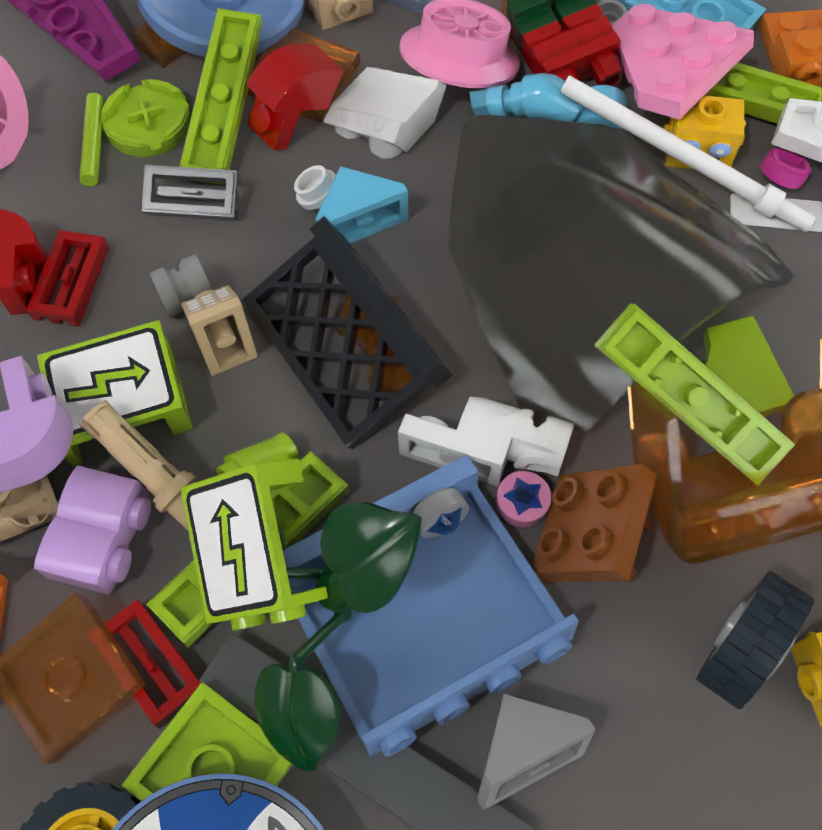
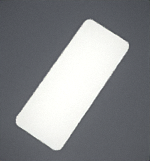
(743, 211)

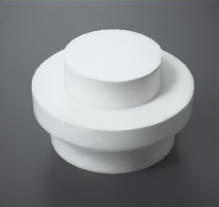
(313, 186)

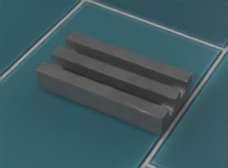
(230, 195)

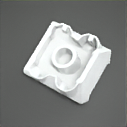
(386, 109)

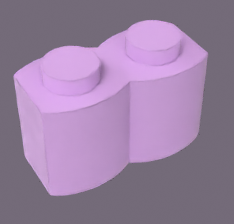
(93, 530)

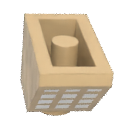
(220, 329)

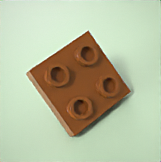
(595, 525)

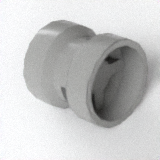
(180, 286)

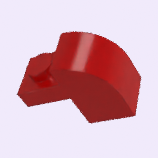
(287, 83)
(19, 262)

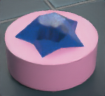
(523, 499)

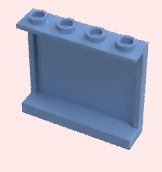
(452, 630)

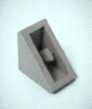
(529, 745)

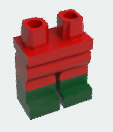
(566, 39)

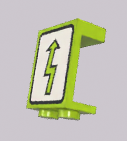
(127, 369)
(240, 546)

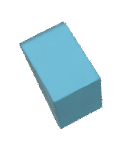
(364, 204)

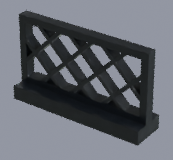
(382, 314)

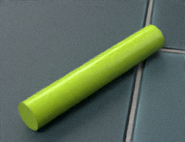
(91, 140)

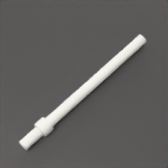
(766, 199)

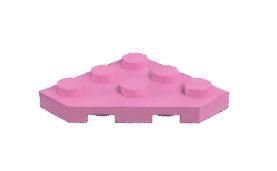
(676, 56)

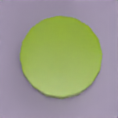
(146, 118)

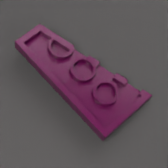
(85, 31)

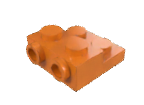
(794, 44)

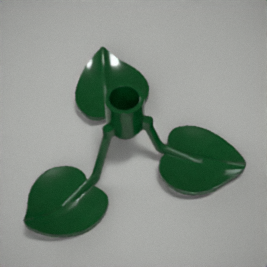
(365, 566)

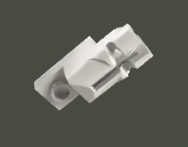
(490, 437)

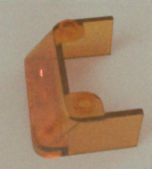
(710, 505)

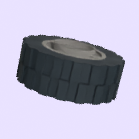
(755, 640)

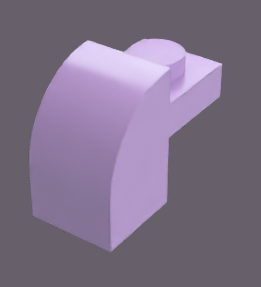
(33, 429)

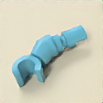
(540, 98)

